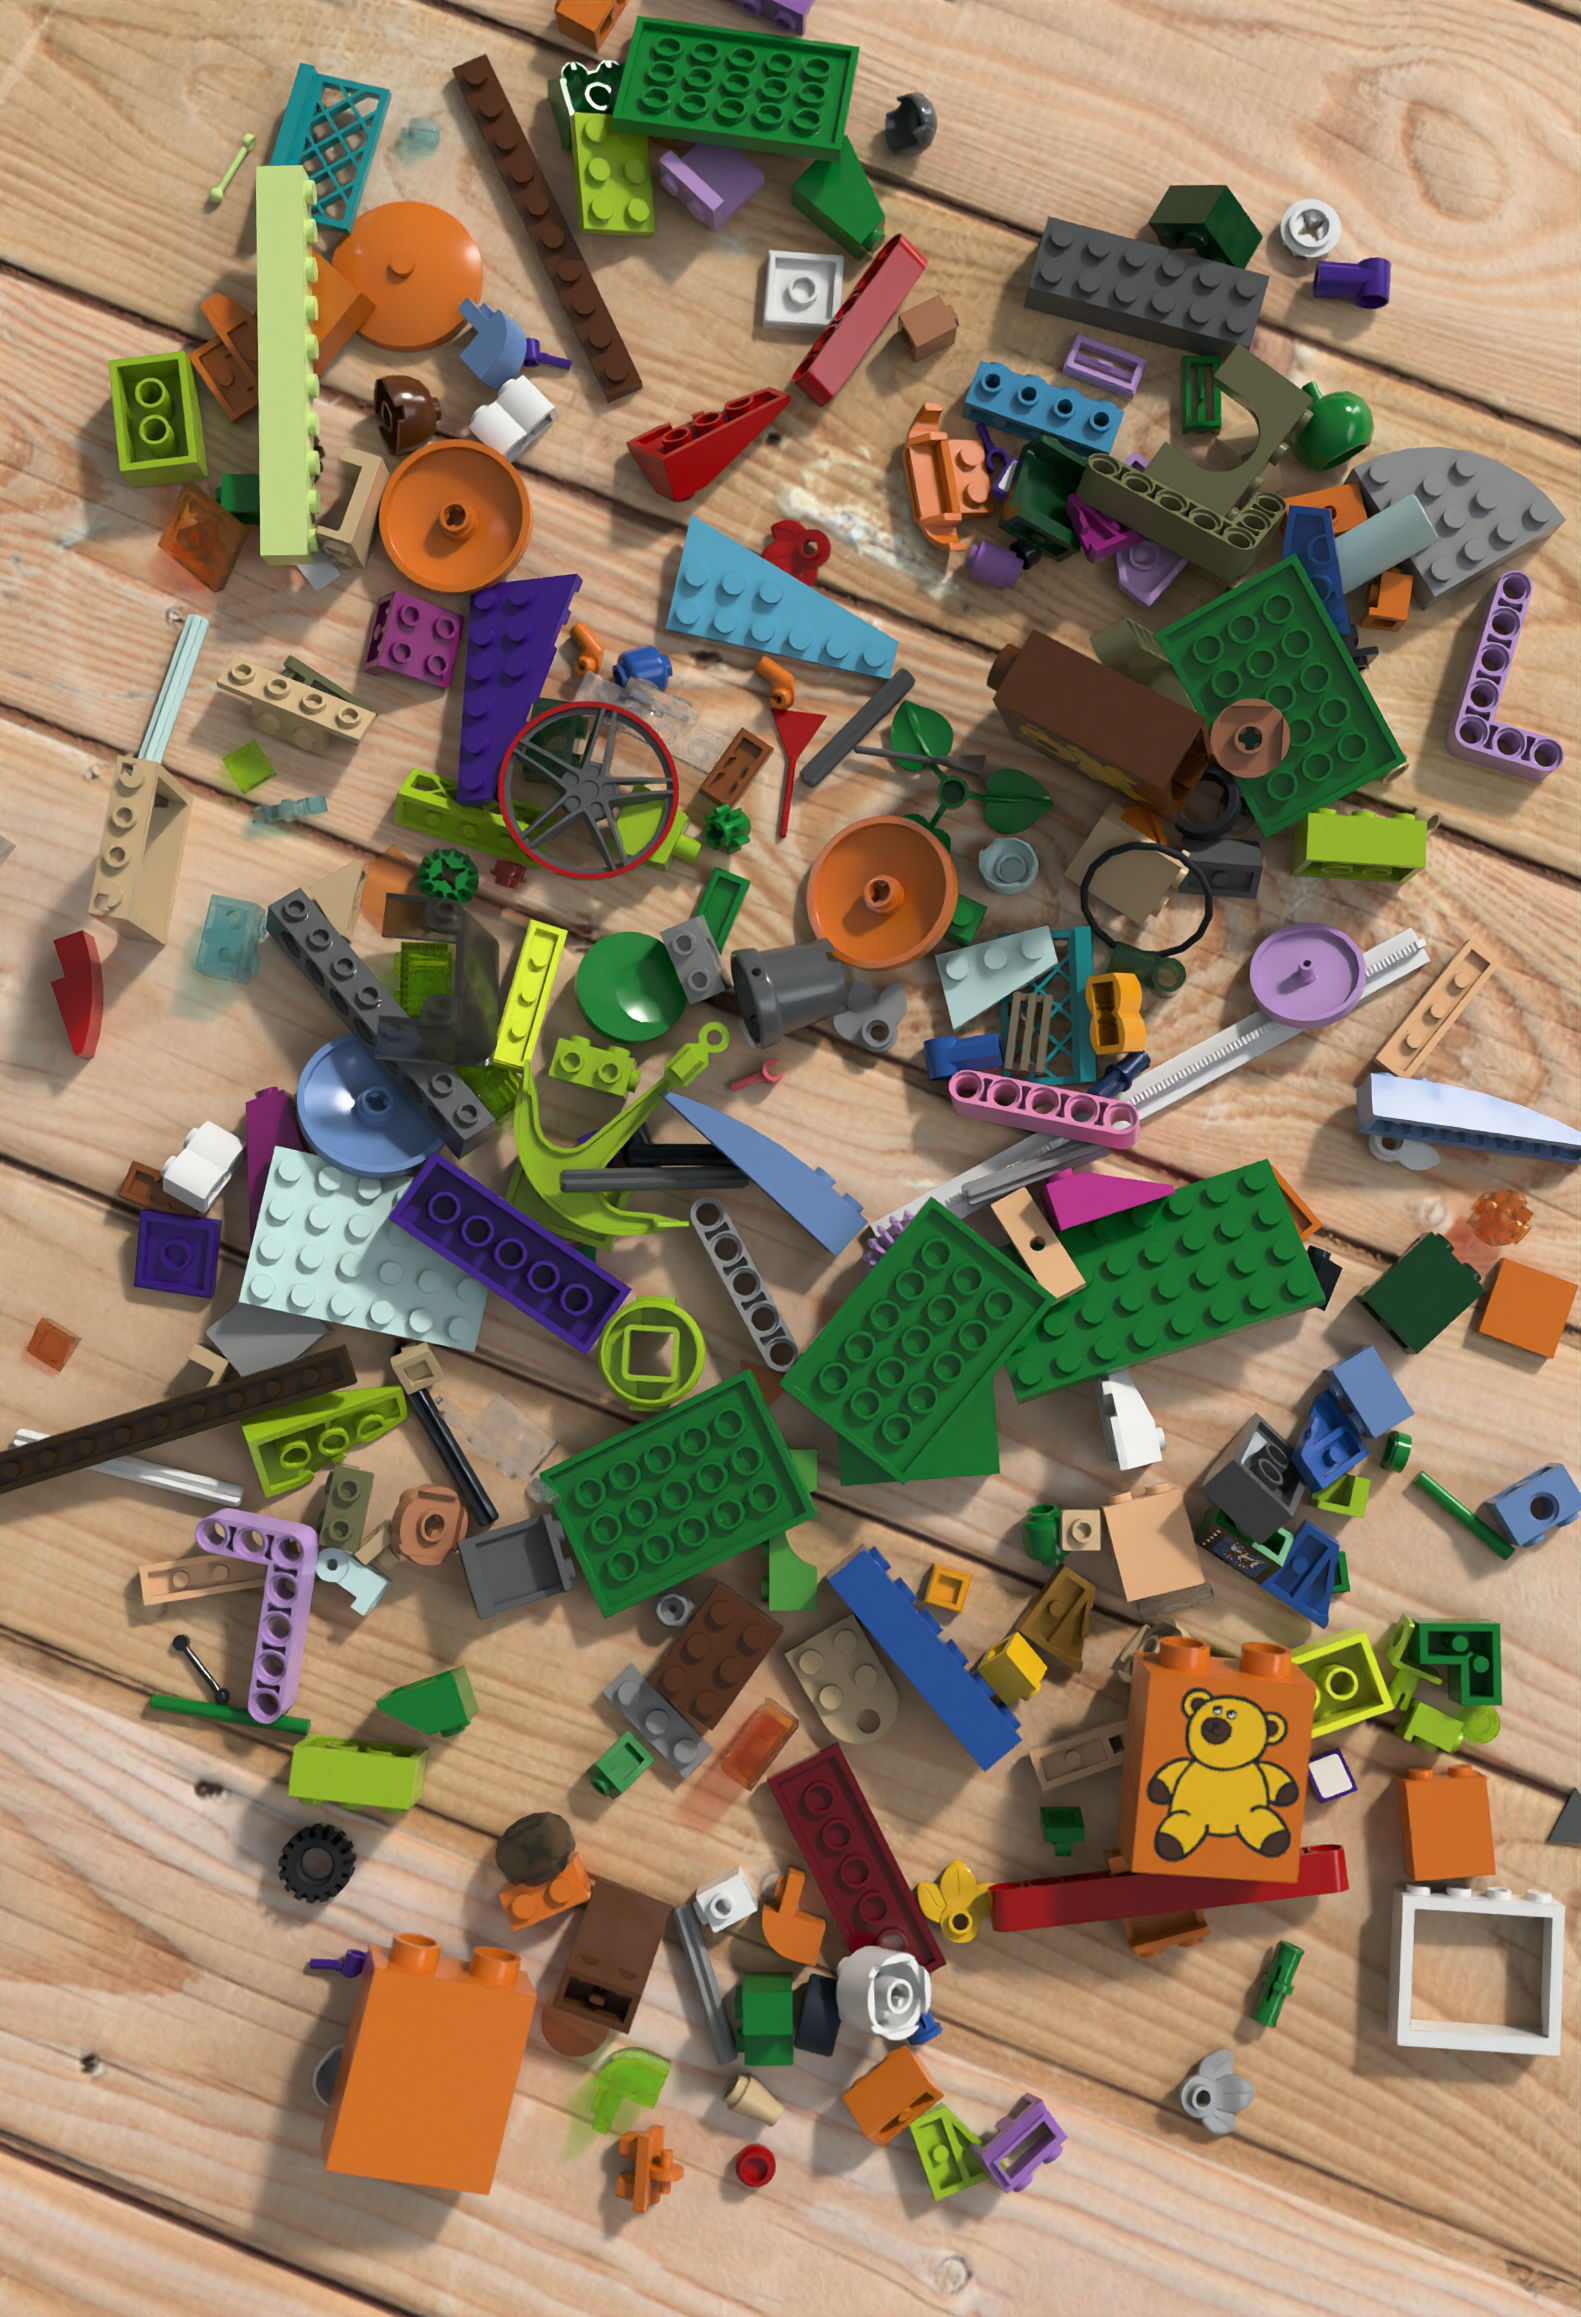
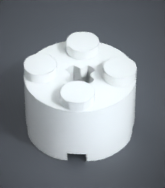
(882, 1992)

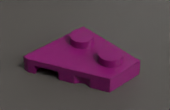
(1097, 532)

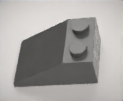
(1256, 1481)

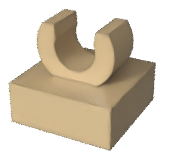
(416, 1367)
(378, 1545)

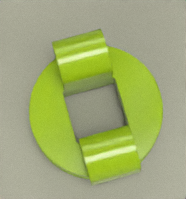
(614, 1347)

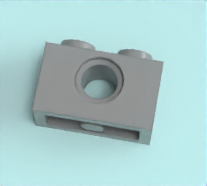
(696, 959)

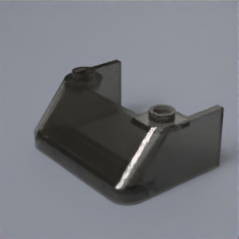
(450, 1027)

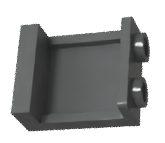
(515, 1565)

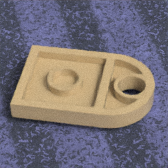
(844, 1679)

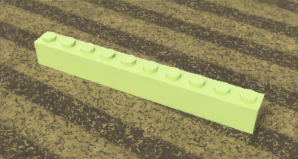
(286, 365)

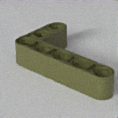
(1177, 521)
(1139, 656)

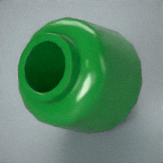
(1041, 1534)

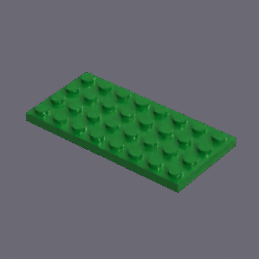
(1168, 1281)

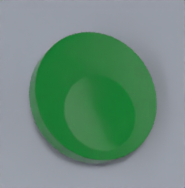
(629, 988)

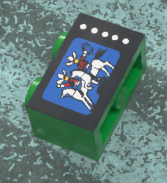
(1222, 1539)

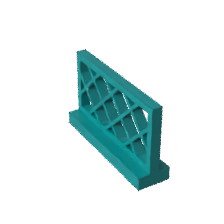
(303, 117)
(1083, 1055)

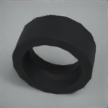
(1228, 818)

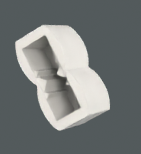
(513, 419)
(204, 1166)

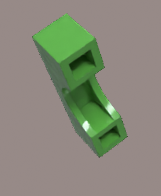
(790, 1579)

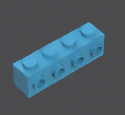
(1032, 408)

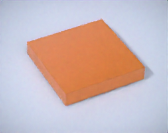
(1526, 1308)

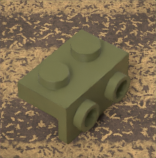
(346, 1507)

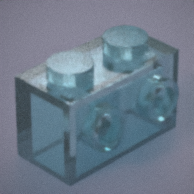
(231, 940)

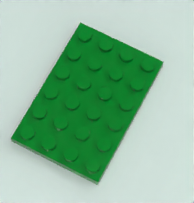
(736, 89)
(1281, 647)
(917, 1340)
(679, 1493)

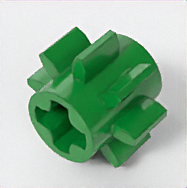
(727, 829)

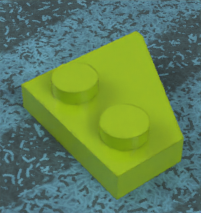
(944, 2152)

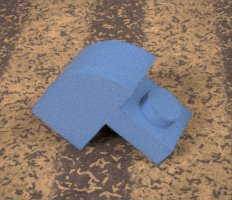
(498, 347)

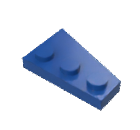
(1313, 540)

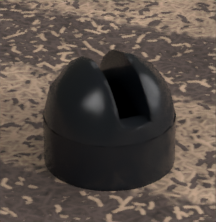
(1026, 553)

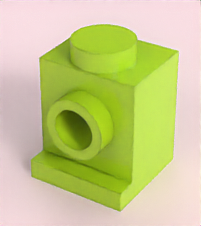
(1430, 1728)

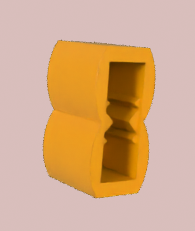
(1115, 1008)

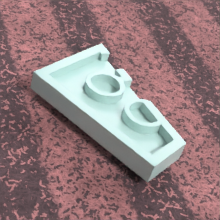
(990, 971)

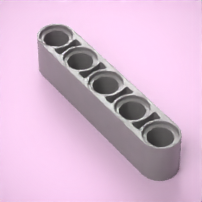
(739, 1265)

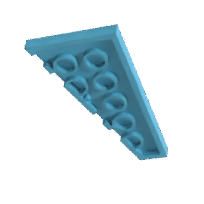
(751, 604)

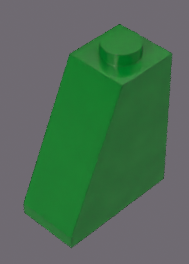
(842, 202)

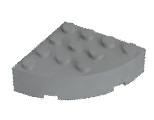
(1474, 504)

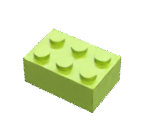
(158, 419)
(1358, 846)
(357, 1773)

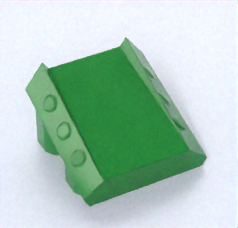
(583, 92)

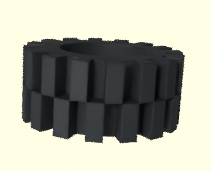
(299, 1880)

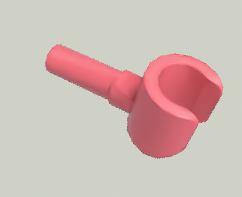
(758, 1077)

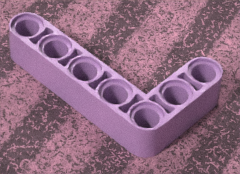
(1490, 685)
(277, 1599)

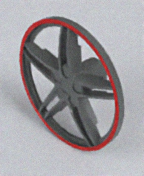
(588, 790)

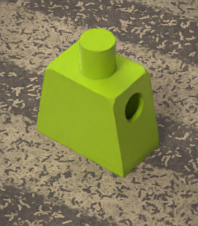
(638, 826)

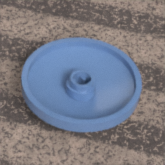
(359, 1114)

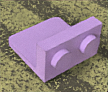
(711, 181)

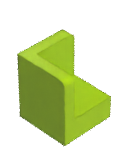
(1344, 1495)

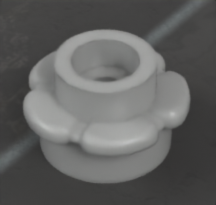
(662, 1608)

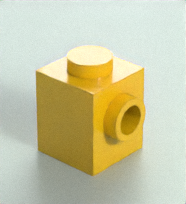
(1013, 1669)

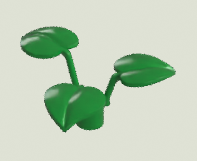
(1012, 796)

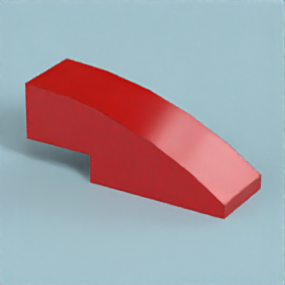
(80, 991)

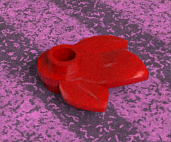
(790, 550)

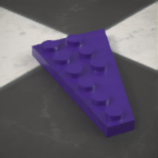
(506, 667)

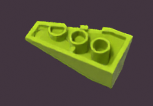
(308, 1434)

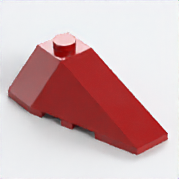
(696, 453)

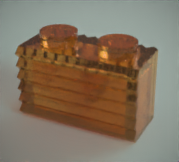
(759, 1744)

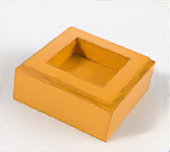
(947, 1588)

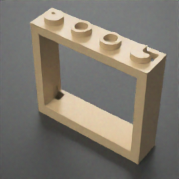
(141, 851)

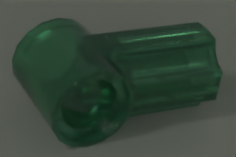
(1145, 967)

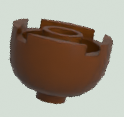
(407, 413)

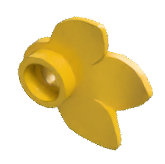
(956, 1896)

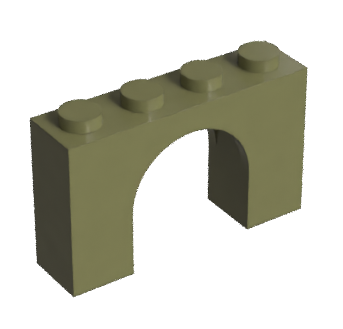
(1277, 410)

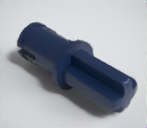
(1120, 1076)

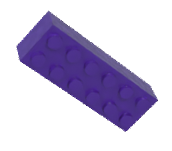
(508, 1253)

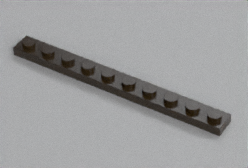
(176, 1418)

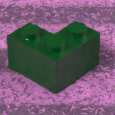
(1207, 221)

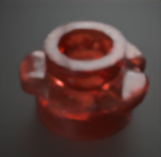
(508, 873)

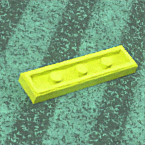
(528, 995)

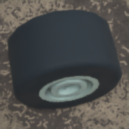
(819, 2017)

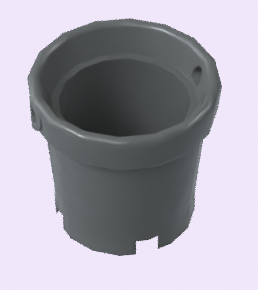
(787, 988)

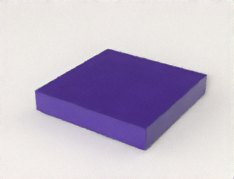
(177, 1253)

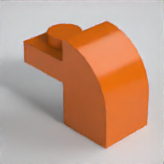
(788, 1930)

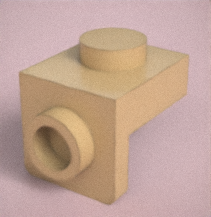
(1080, 1529)

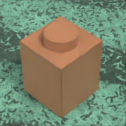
(928, 328)

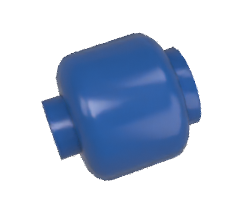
(643, 663)

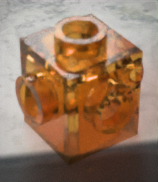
(1487, 1217)

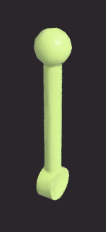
(248, 144)

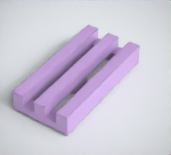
(1100, 379)

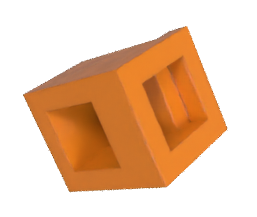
(1388, 601)

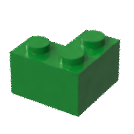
(1469, 1649)
(766, 2011)

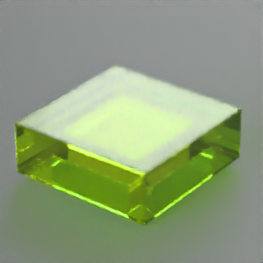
(249, 766)

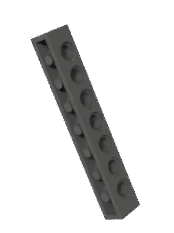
(358, 1001)

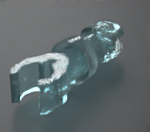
(290, 810)

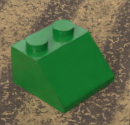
(433, 1703)

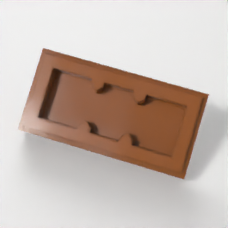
(736, 769)
(145, 1187)

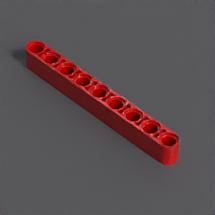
(1134, 1894)

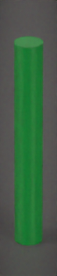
(1463, 1515)

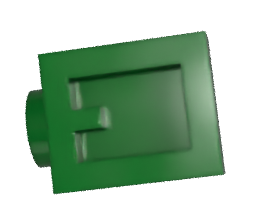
(619, 1766)

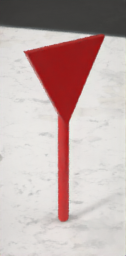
(795, 732)

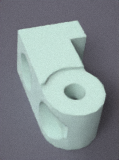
(349, 1572)

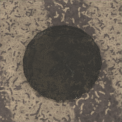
(535, 1849)

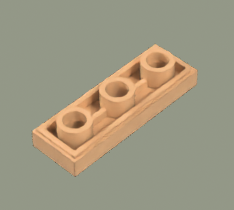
(1027, 1227)

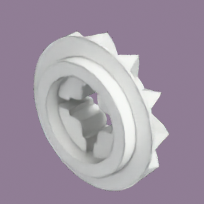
(1314, 214)

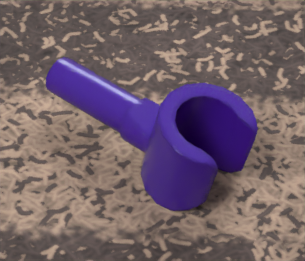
(534, 358)
(990, 448)
(350, 1967)

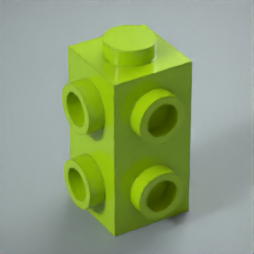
(595, 1069)

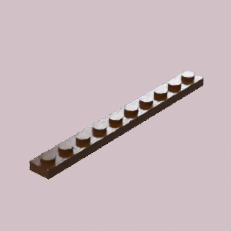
(547, 228)

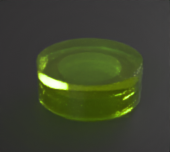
(1480, 1723)

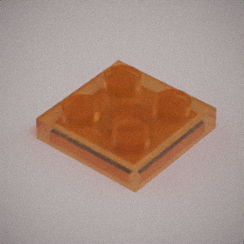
(203, 537)

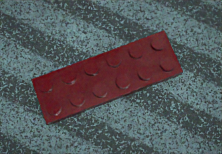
(852, 1857)

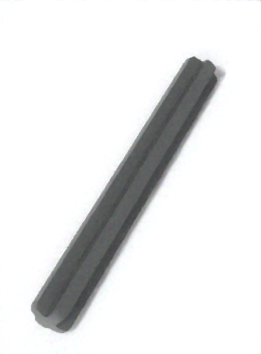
(651, 1179)

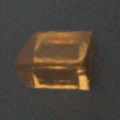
(53, 1343)

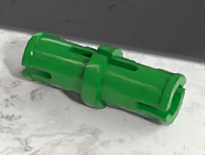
(1277, 1984)

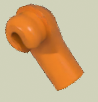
(591, 650)
(781, 683)

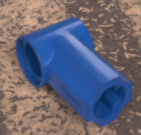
(950, 1055)

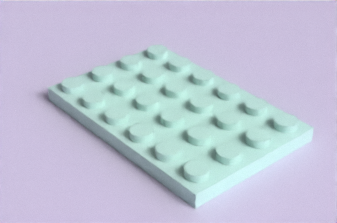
(338, 1259)

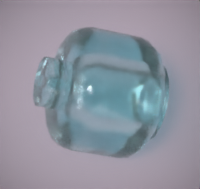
(421, 137)

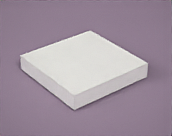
(802, 290)

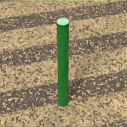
(226, 1714)

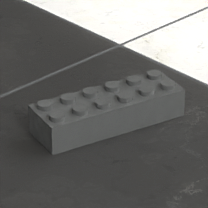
(1144, 290)

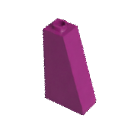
(269, 1123)

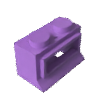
(1010, 2135)

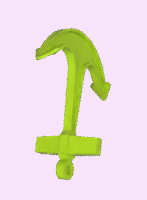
(546, 1161)

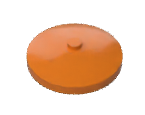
(416, 272)
(456, 517)
(882, 893)

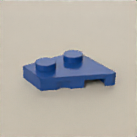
(1327, 1444)
(1307, 1574)

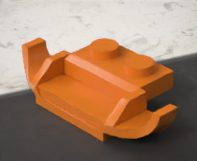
(231, 358)
(944, 480)

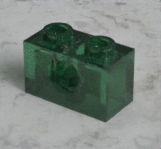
(571, 728)

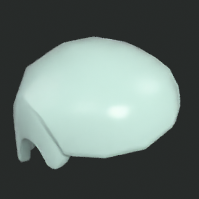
(1008, 865)

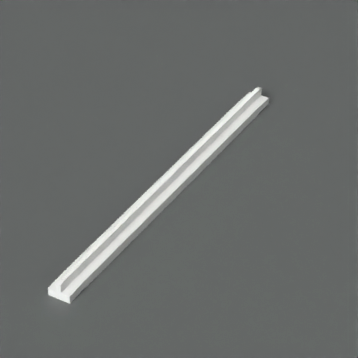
(1178, 1075)

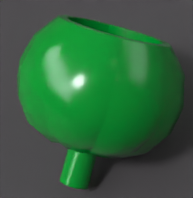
(1335, 433)

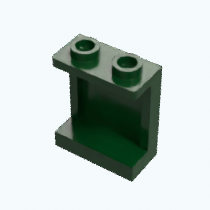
(1038, 497)
(1421, 1293)

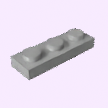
(658, 1720)

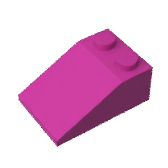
(1090, 1196)

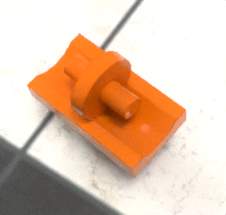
(653, 2168)

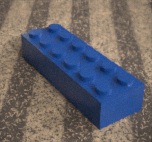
(926, 1660)

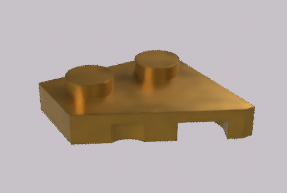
(1060, 1616)

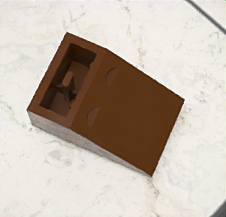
(612, 1956)

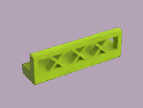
(471, 826)

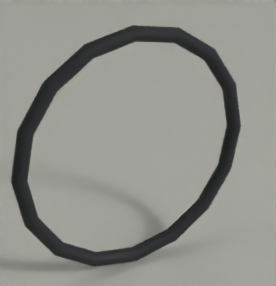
(1150, 847)

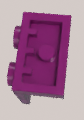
(413, 640)

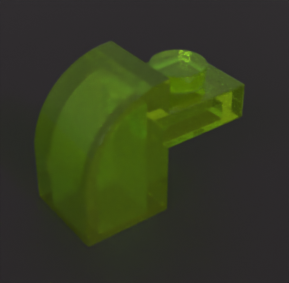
(628, 2074)

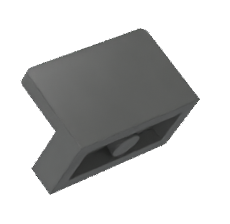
(1229, 866)

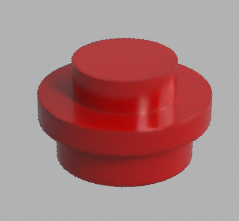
(755, 2165)

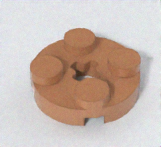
(1266, 722)
(410, 1517)

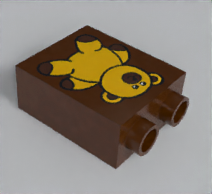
(1101, 724)

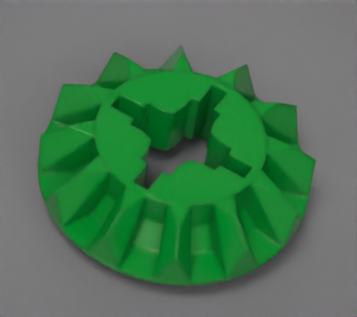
(464, 884)

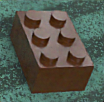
(715, 1655)

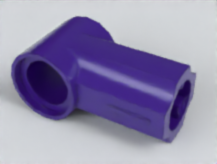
(1362, 282)

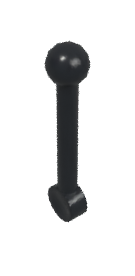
(182, 1643)

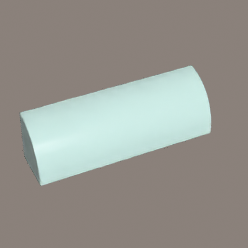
(1383, 542)

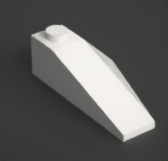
(1127, 1423)

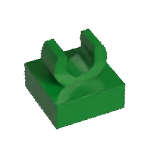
(1062, 1827)

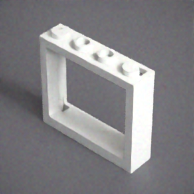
(1474, 2036)

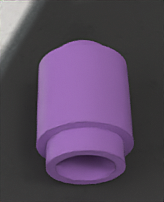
(994, 565)

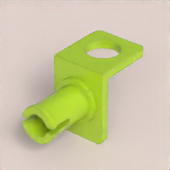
(1409, 1671)

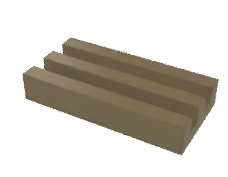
(1031, 999)

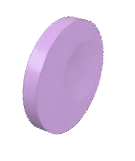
(1307, 975)

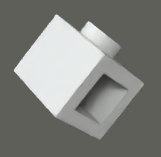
(725, 1900)

